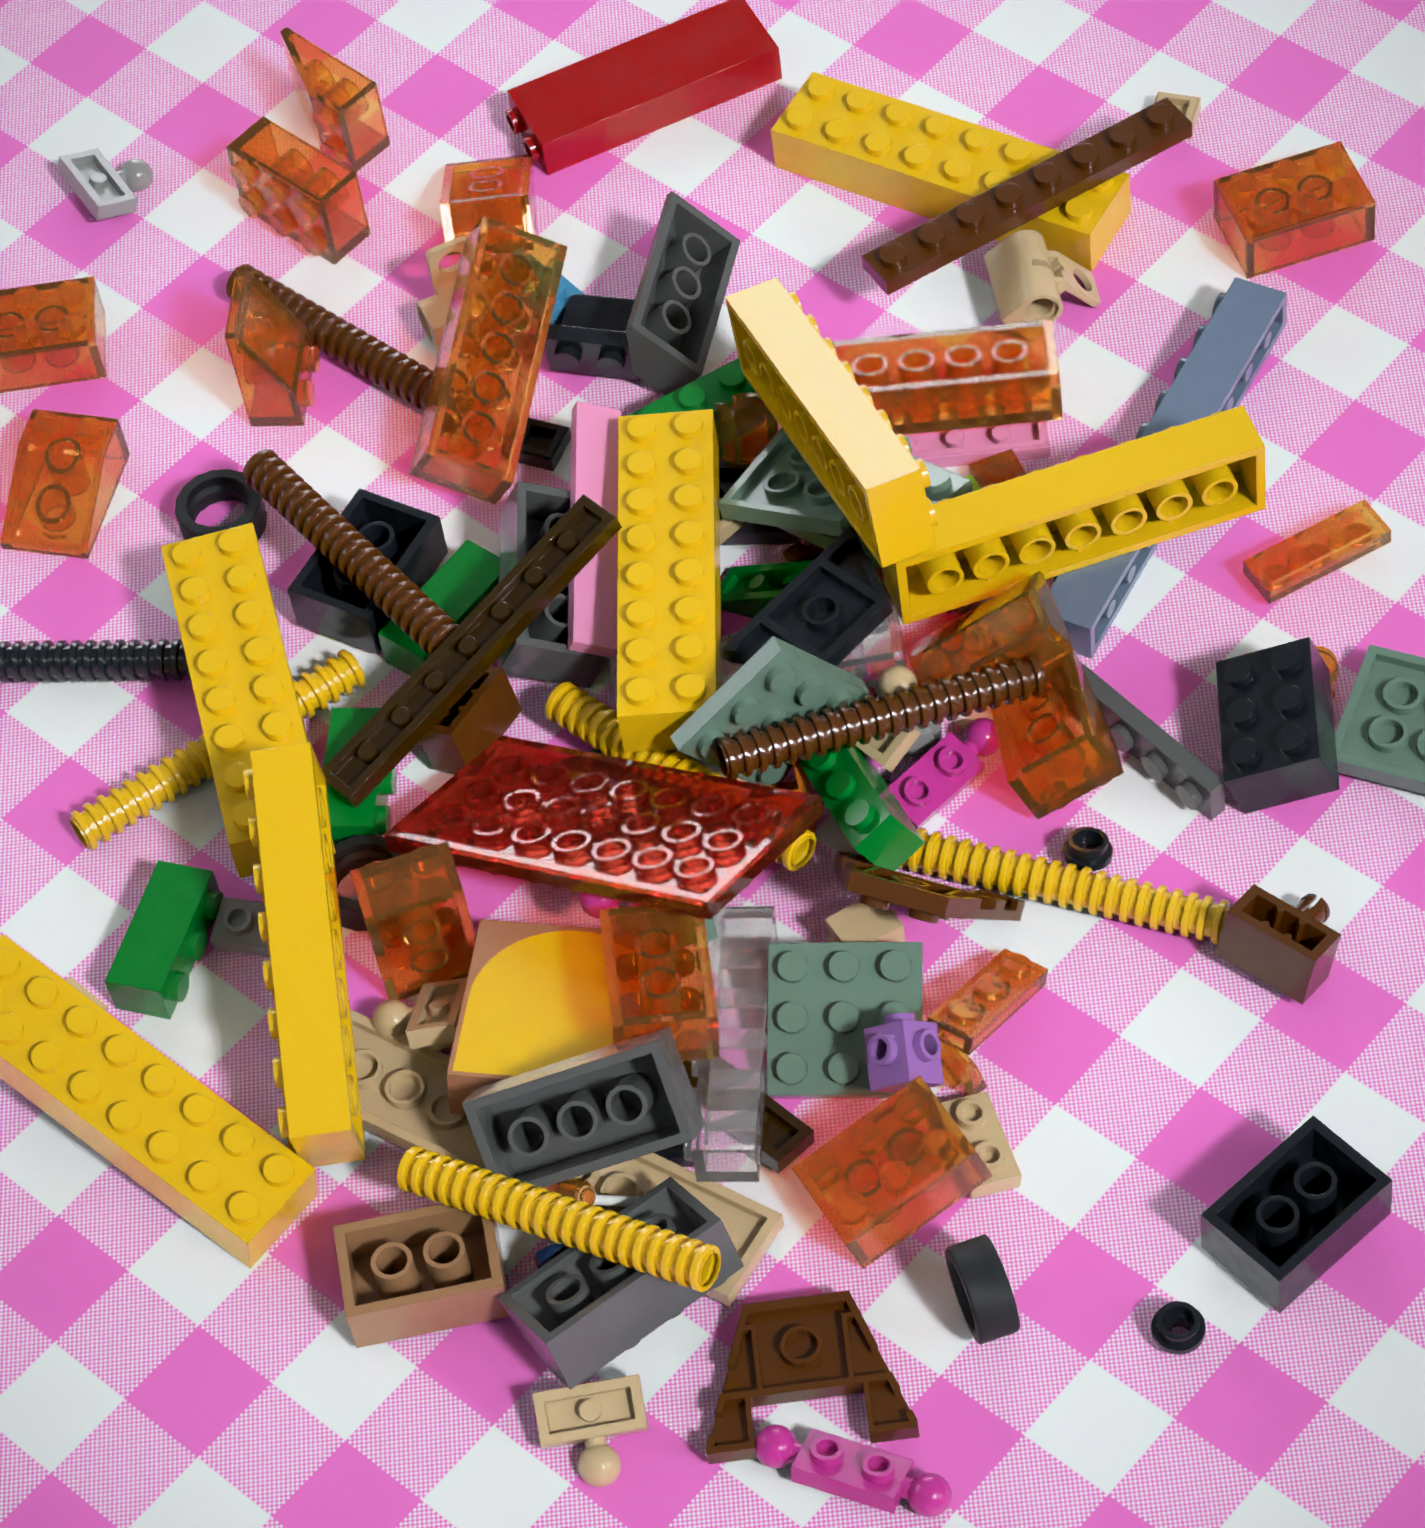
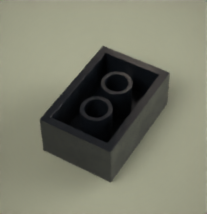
(335, 606)
(1277, 725)
(1296, 1213)

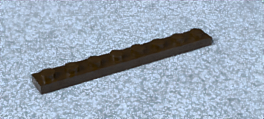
(470, 650)

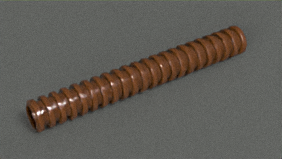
(352, 345)
(348, 550)
(880, 716)

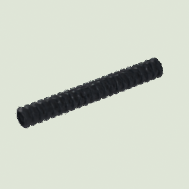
(93, 661)

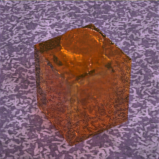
(744, 428)

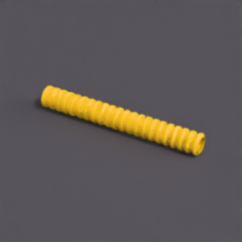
(599, 726)
(193, 763)
(1069, 886)
(559, 1218)

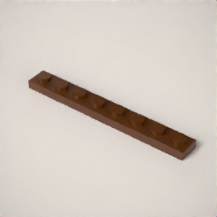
(1026, 196)

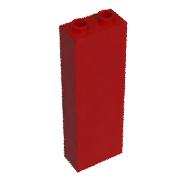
(643, 85)

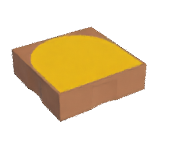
(527, 1003)

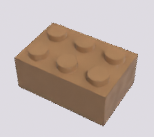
(419, 1273)

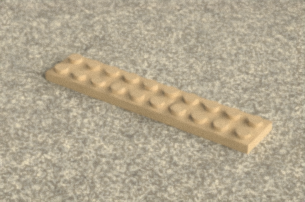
(409, 1105)

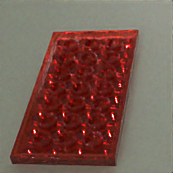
(608, 825)

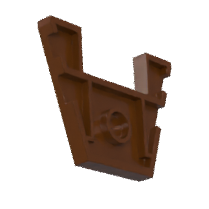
(924, 898)
(800, 1354)

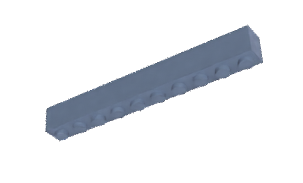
(1210, 380)

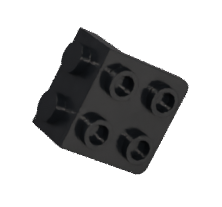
(592, 338)

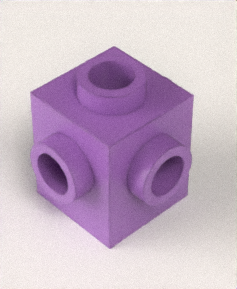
(902, 1052)

